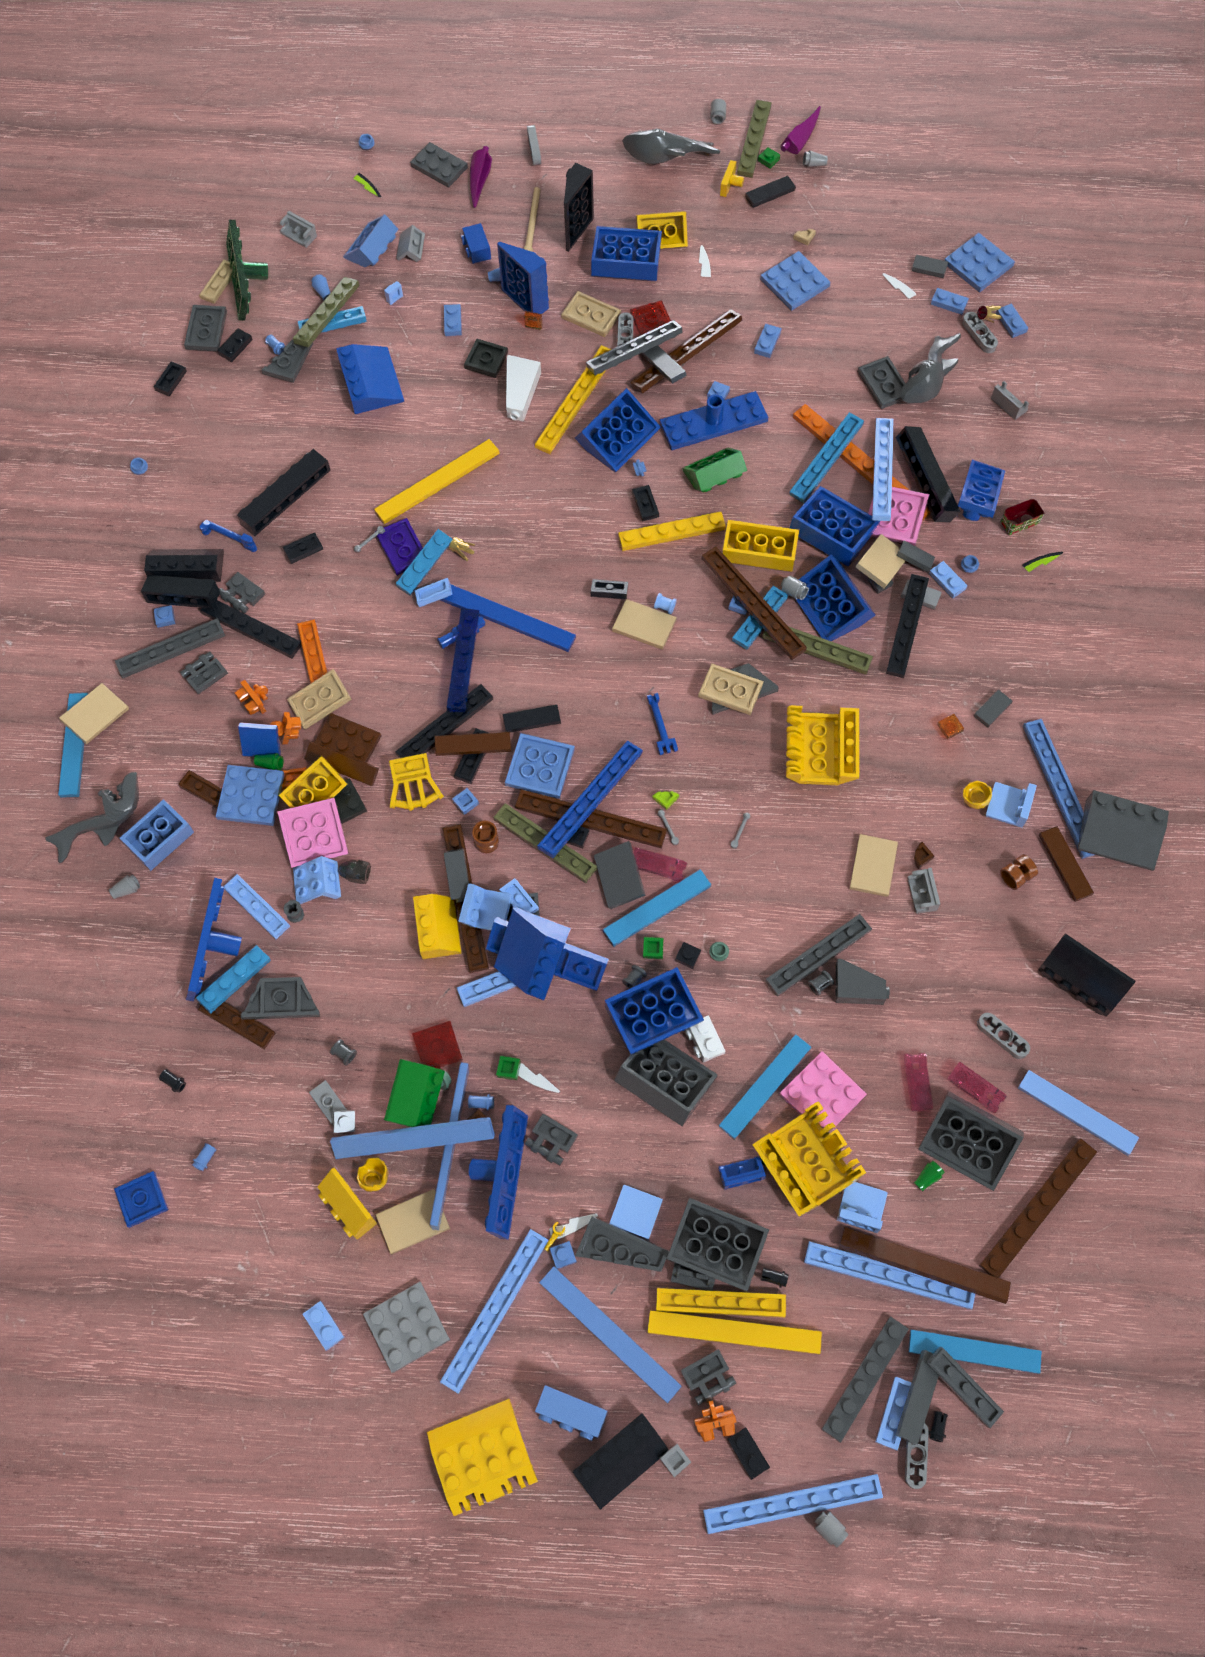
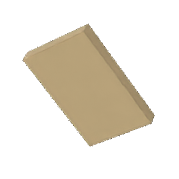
(591, 314)
(881, 561)
(644, 624)
(730, 689)
(319, 699)
(94, 713)
(873, 865)
(410, 1222)

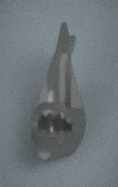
(659, 146)
(930, 372)
(105, 825)

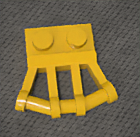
(410, 770)

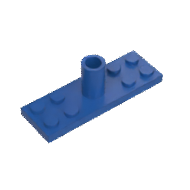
(713, 420)
(981, 490)
(211, 941)
(574, 964)
(503, 1172)

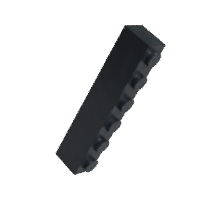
(927, 474)
(283, 492)

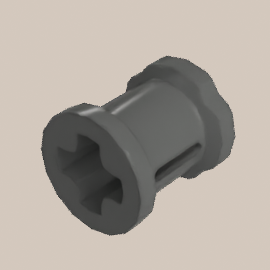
(293, 905)
(634, 977)
(821, 982)
(343, 1052)

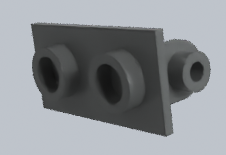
(691, 1278)

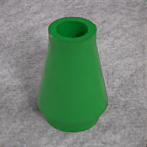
(269, 761)
(930, 1174)

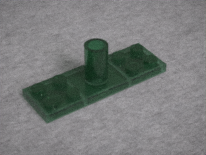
(242, 270)

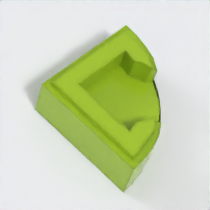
(665, 798)

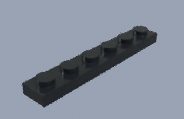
(907, 626)
(253, 629)
(445, 724)

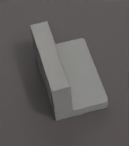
(411, 244)

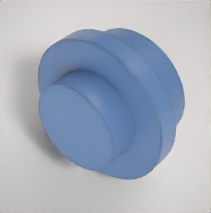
(366, 141)
(138, 466)
(639, 468)
(970, 564)

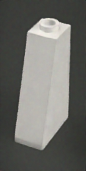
(521, 385)

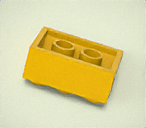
(670, 223)
(314, 785)
(436, 926)
(345, 1205)

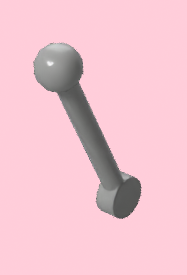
(380, 530)
(675, 840)
(734, 844)

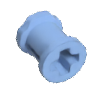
(665, 603)

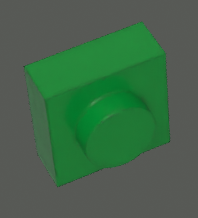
(769, 157)
(653, 948)
(508, 1068)

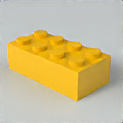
(760, 545)

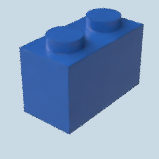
(476, 243)

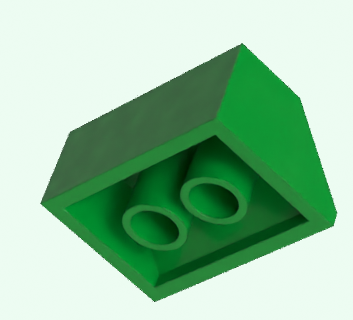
(715, 469)
(414, 1094)

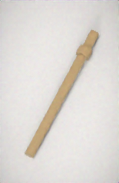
(528, 246)

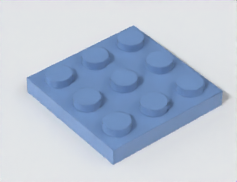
(979, 262)
(795, 280)
(539, 765)
(250, 795)

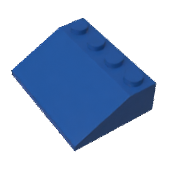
(626, 253)
(523, 277)
(369, 377)
(618, 431)
(833, 525)
(833, 600)
(531, 952)
(653, 1011)

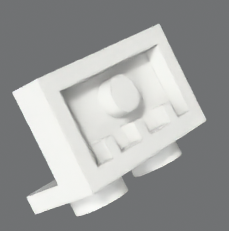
(706, 1040)

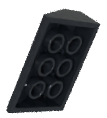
(578, 203)
(1086, 975)

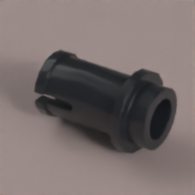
(176, 1083)
(775, 1277)
(938, 1427)

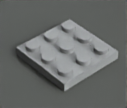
(406, 1327)

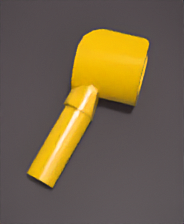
(554, 1236)

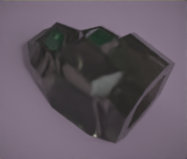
(355, 871)

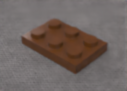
(348, 737)

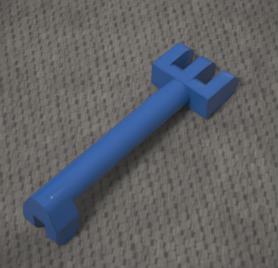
(245, 539)
(665, 741)

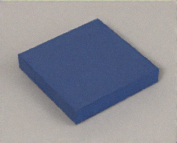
(259, 739)
(141, 1199)

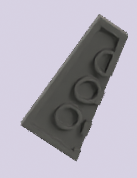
(620, 1247)

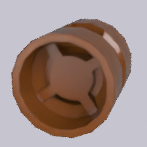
(485, 836)
(1019, 872)

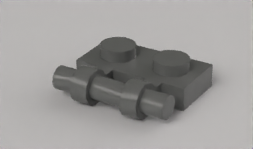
(245, 589)
(207, 675)
(555, 1134)
(705, 1370)

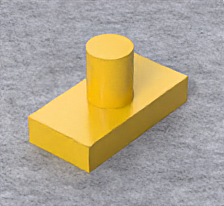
(730, 179)

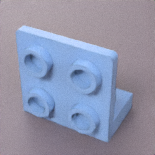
(1011, 804)
(316, 879)
(483, 906)
(862, 1207)

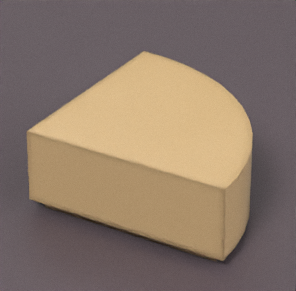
(804, 236)

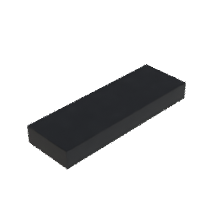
(770, 191)
(531, 718)
(469, 764)

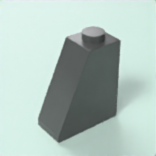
(457, 873)
(858, 986)

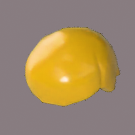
(977, 794)
(372, 1175)

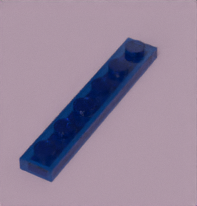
(463, 660)

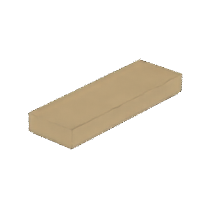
(217, 283)

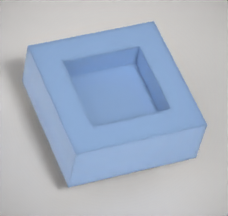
(393, 292)

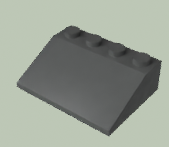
(1122, 830)
(666, 1080)
(971, 1141)
(718, 1244)

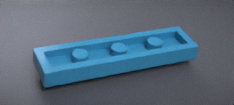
(343, 319)
(424, 562)
(751, 628)
(233, 979)

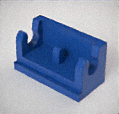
(742, 1173)

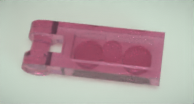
(659, 864)
(918, 1082)
(976, 1087)

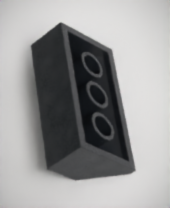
(186, 563)
(620, 1461)

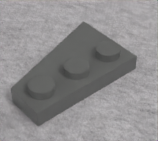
(288, 363)

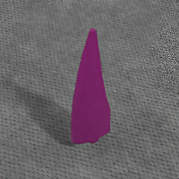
(800, 134)
(479, 171)

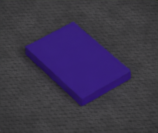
(400, 545)

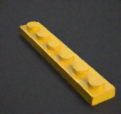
(671, 531)
(721, 1302)

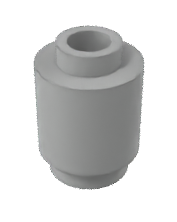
(718, 111)
(794, 587)
(831, 1529)

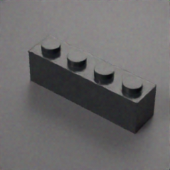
(180, 591)

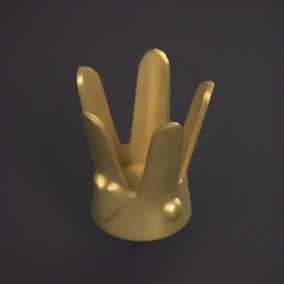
(984, 312)
(458, 544)

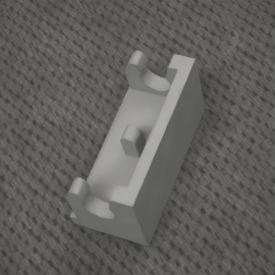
(298, 229)
(1008, 401)
(923, 891)

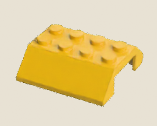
(822, 746)
(808, 1160)
(480, 1456)

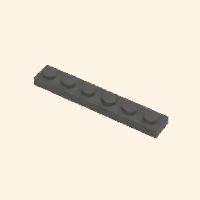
(634, 347)
(169, 648)
(818, 955)
(865, 1379)

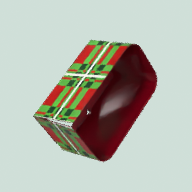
(1029, 507)

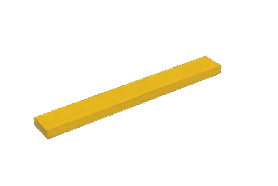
(569, 408)
(436, 481)
(735, 1332)

